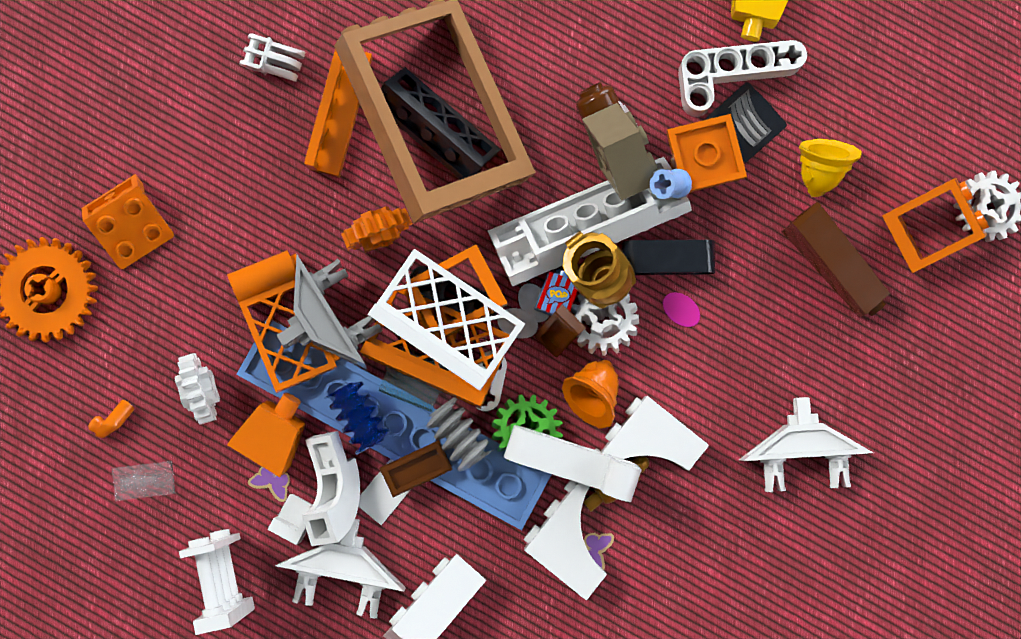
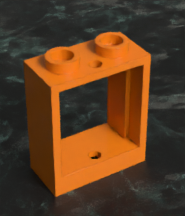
(905, 240)
(484, 275)

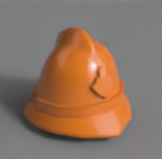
(593, 393)

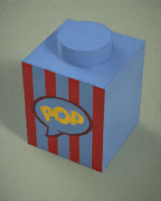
(555, 291)

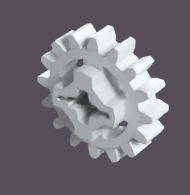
(987, 194)
(614, 326)
(197, 388)

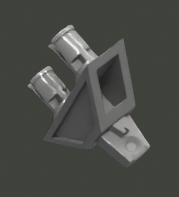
(317, 322)

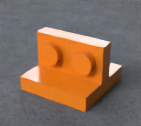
(707, 152)

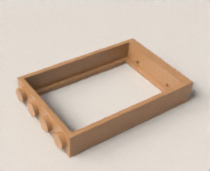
(417, 200)

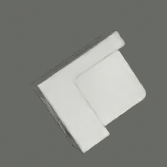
(289, 522)

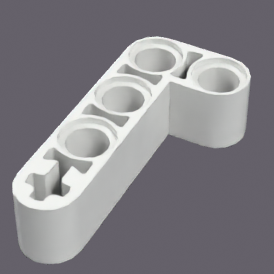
(743, 68)
(574, 462)

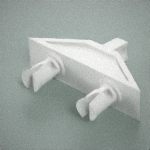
(804, 438)
(344, 561)

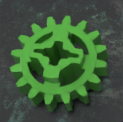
(524, 416)

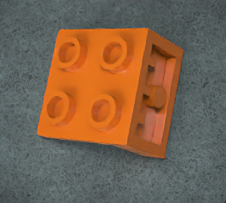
(126, 222)

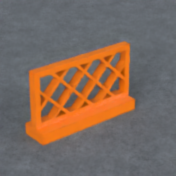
(426, 372)

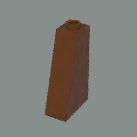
(836, 260)

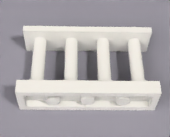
(217, 582)

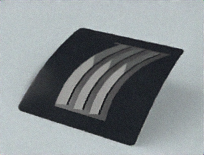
(752, 118)

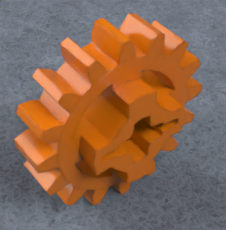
(376, 229)

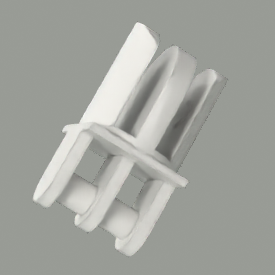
(269, 57)

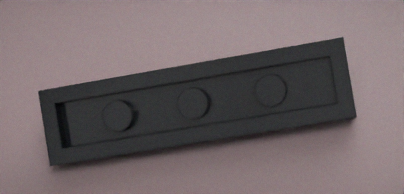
(432, 129)

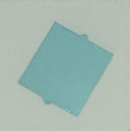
(409, 389)

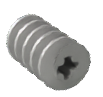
(458, 435)

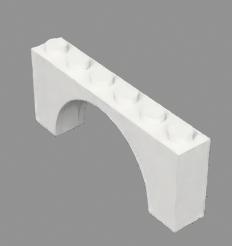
(560, 540)

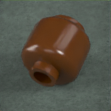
(595, 99)

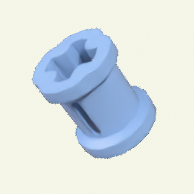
(671, 183)

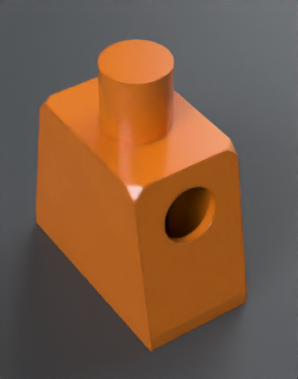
(271, 434)

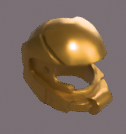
(604, 275)

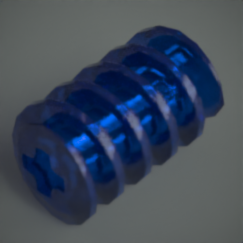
(358, 416)

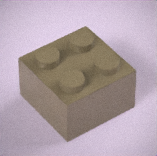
(620, 150)

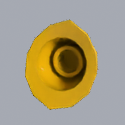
(825, 164)

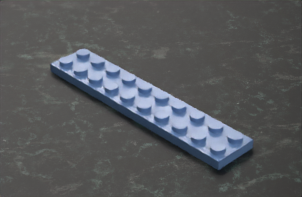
(491, 483)

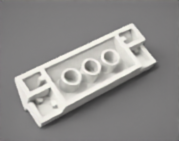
(538, 239)

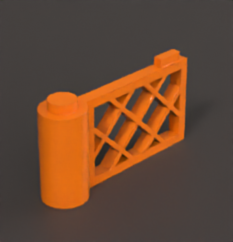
(259, 284)

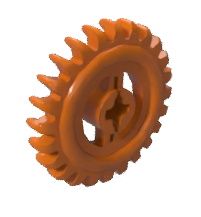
(66, 267)

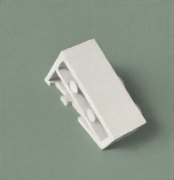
(437, 602)

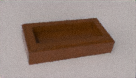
(559, 331)
(416, 468)

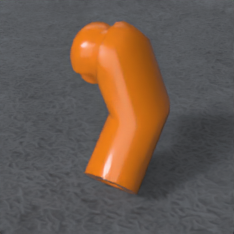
(114, 421)

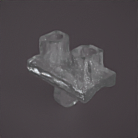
(143, 480)

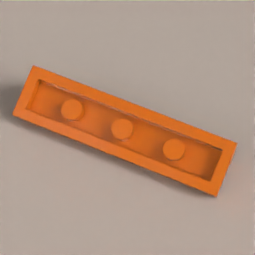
(333, 122)

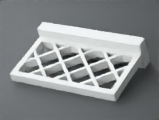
(429, 343)

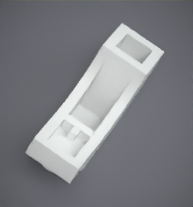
(336, 492)

